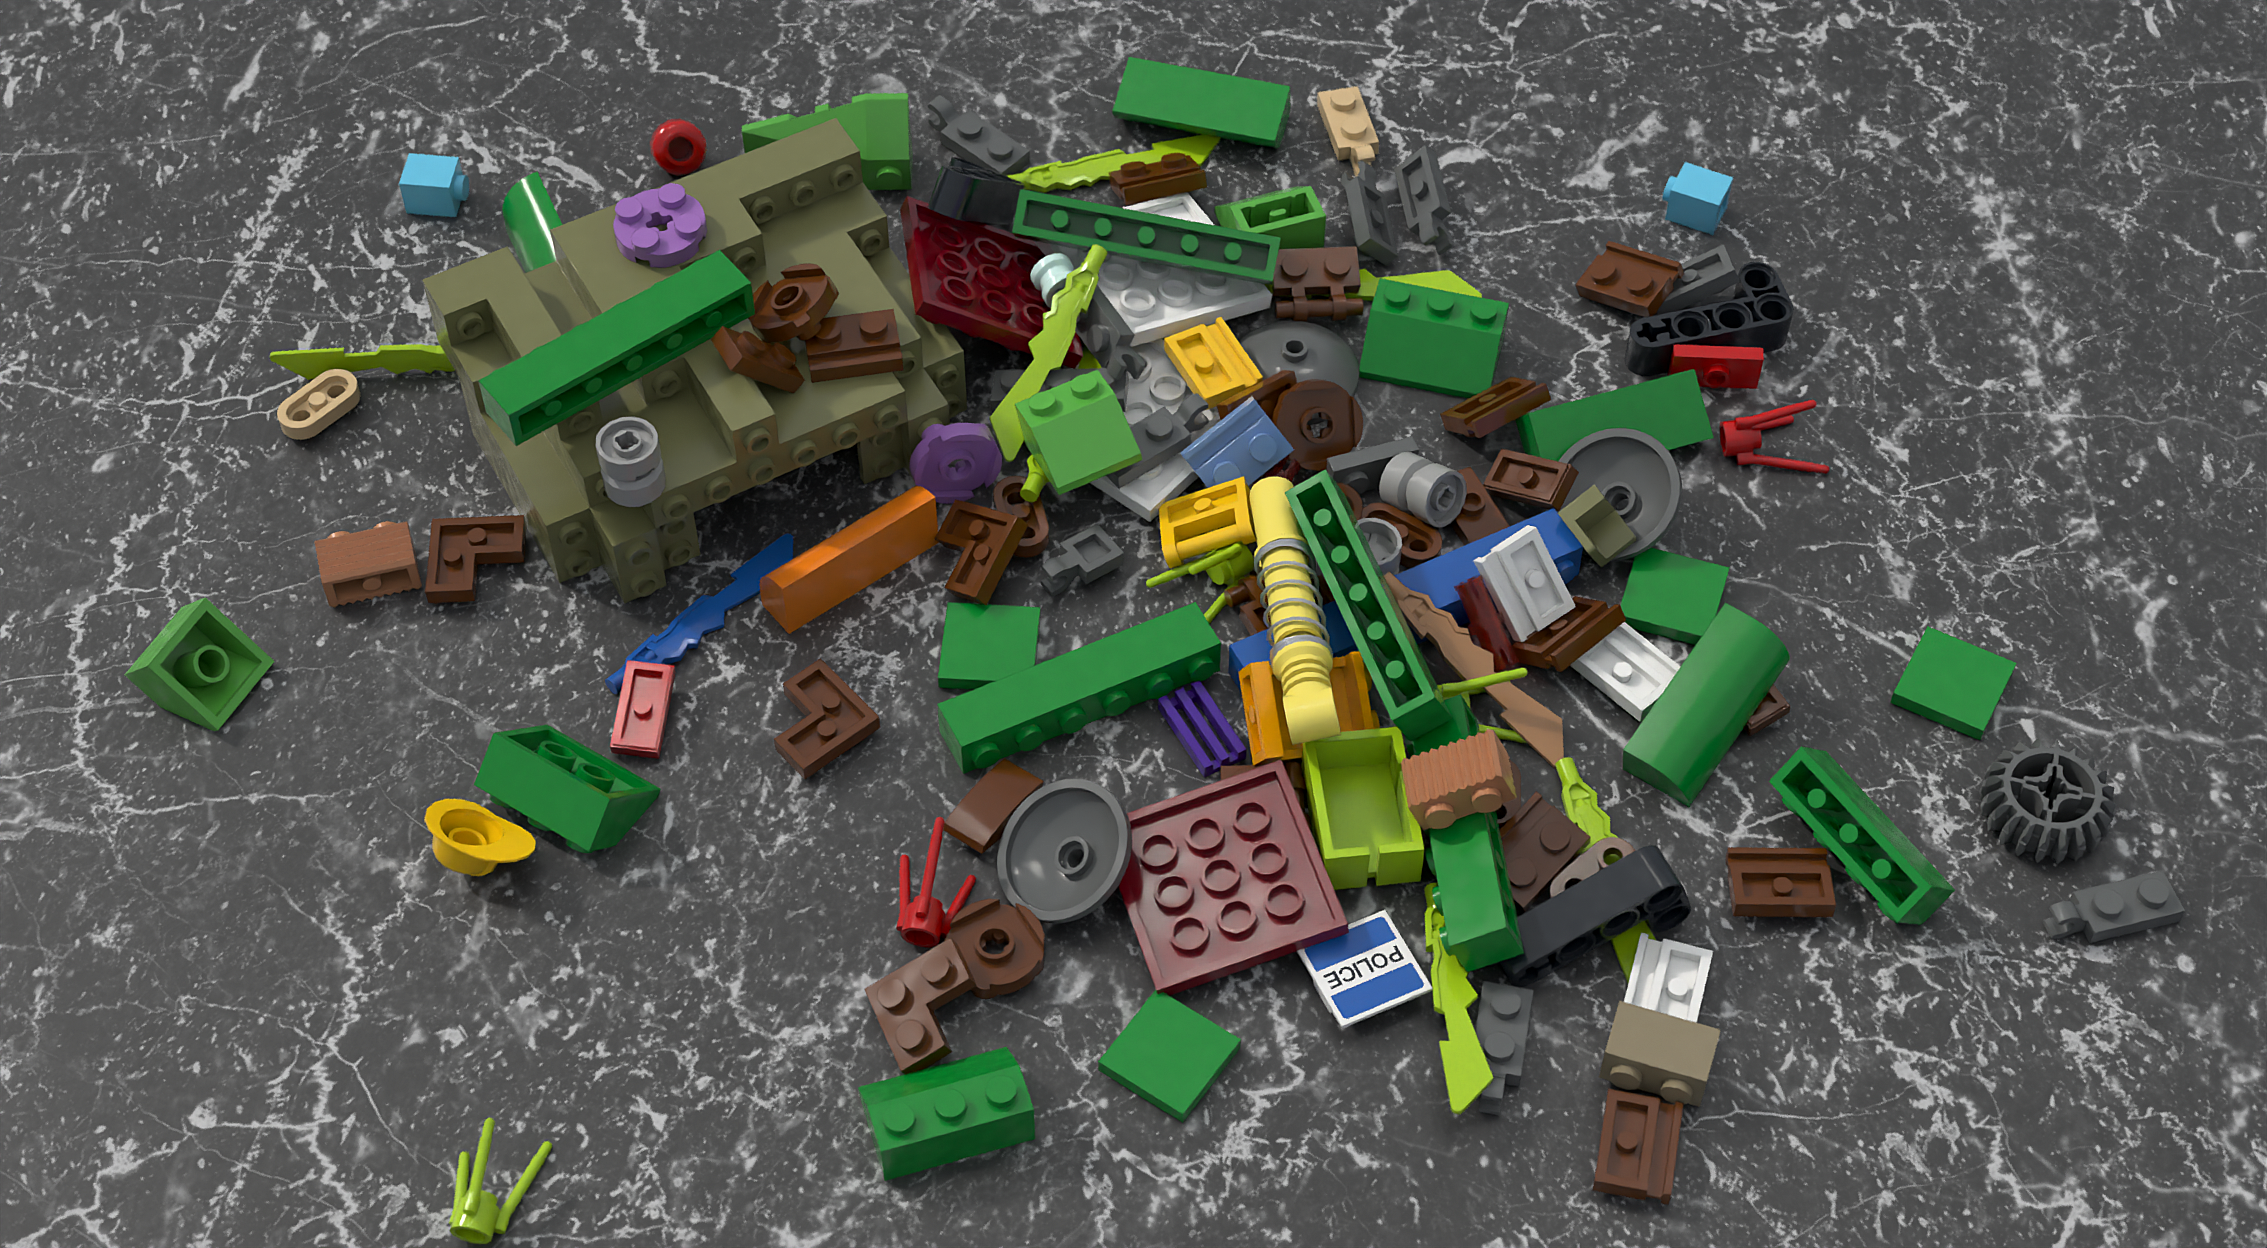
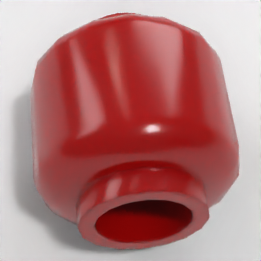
(678, 147)

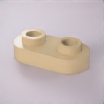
(316, 404)

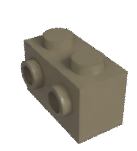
(1659, 1054)

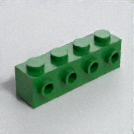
(1861, 836)

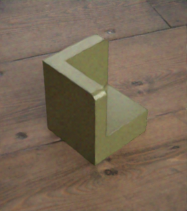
(1597, 526)

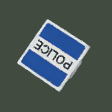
(1364, 970)

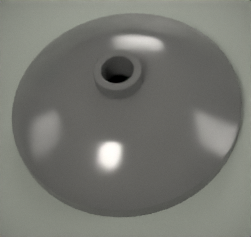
(1306, 350)
(1633, 468)
(1048, 839)

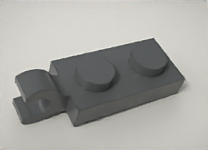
(977, 139)
(1425, 198)
(1369, 215)
(1109, 337)
(1162, 437)
(2116, 908)
(1502, 1036)

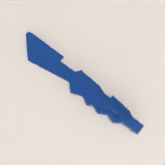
(707, 612)

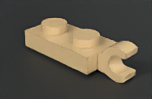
(1348, 125)

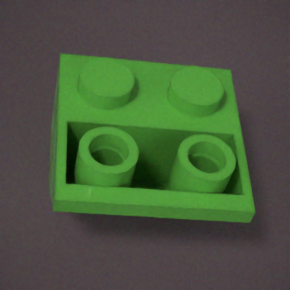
(1287, 213)

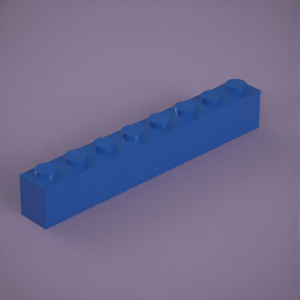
(1434, 579)

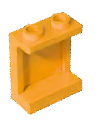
(1266, 714)

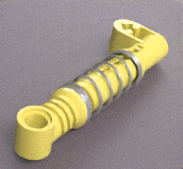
(1298, 653)

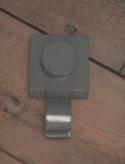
(1083, 555)

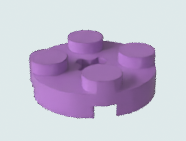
(669, 206)
(949, 443)

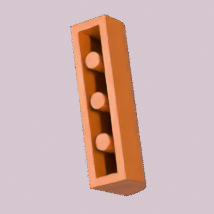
(851, 559)

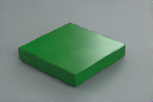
(1673, 595)
(986, 643)
(1953, 683)
(1169, 1055)

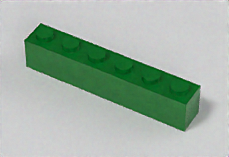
(1146, 237)
(616, 347)
(1368, 606)
(1079, 688)
(1470, 867)

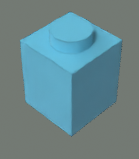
(433, 185)
(1697, 198)

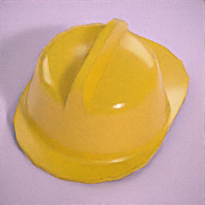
(473, 838)

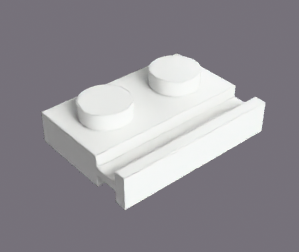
(1524, 583)
(1628, 670)
(1668, 977)

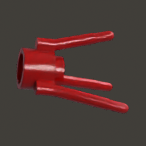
(1744, 434)
(923, 919)

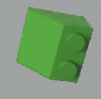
(1077, 432)
(200, 665)

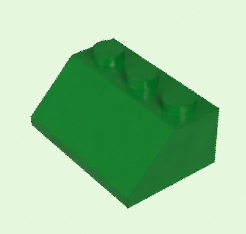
(1433, 339)
(564, 786)
(948, 1112)

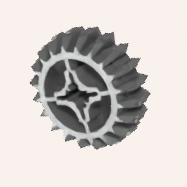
(2076, 796)

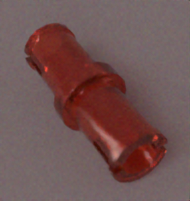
(1486, 622)

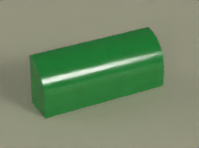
(1203, 102)
(528, 222)
(1664, 408)
(1706, 705)

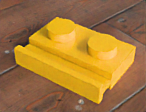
(1212, 361)

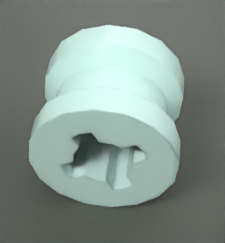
(1050, 275)

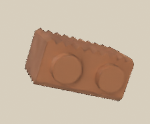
(368, 563)
(1458, 780)

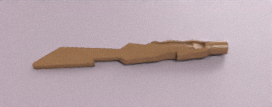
(1522, 713)

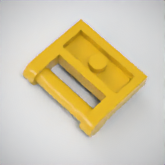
(1202, 512)

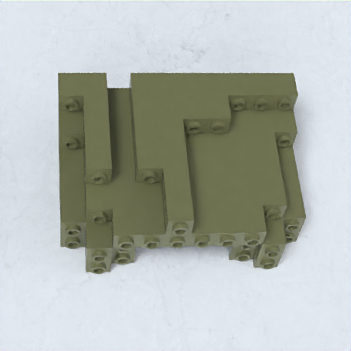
(713, 426)

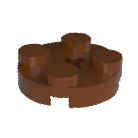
(793, 304)
(1331, 403)
(1003, 923)

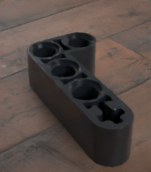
(975, 193)
(1754, 318)
(1596, 911)

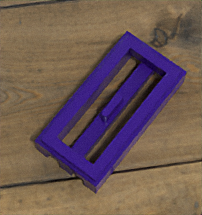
(1186, 700)

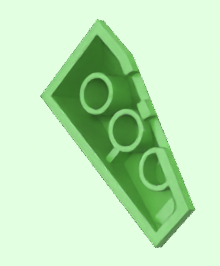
(874, 123)

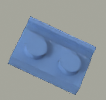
(1238, 446)

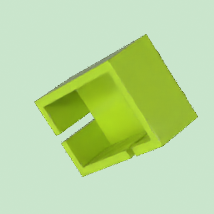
(1362, 808)

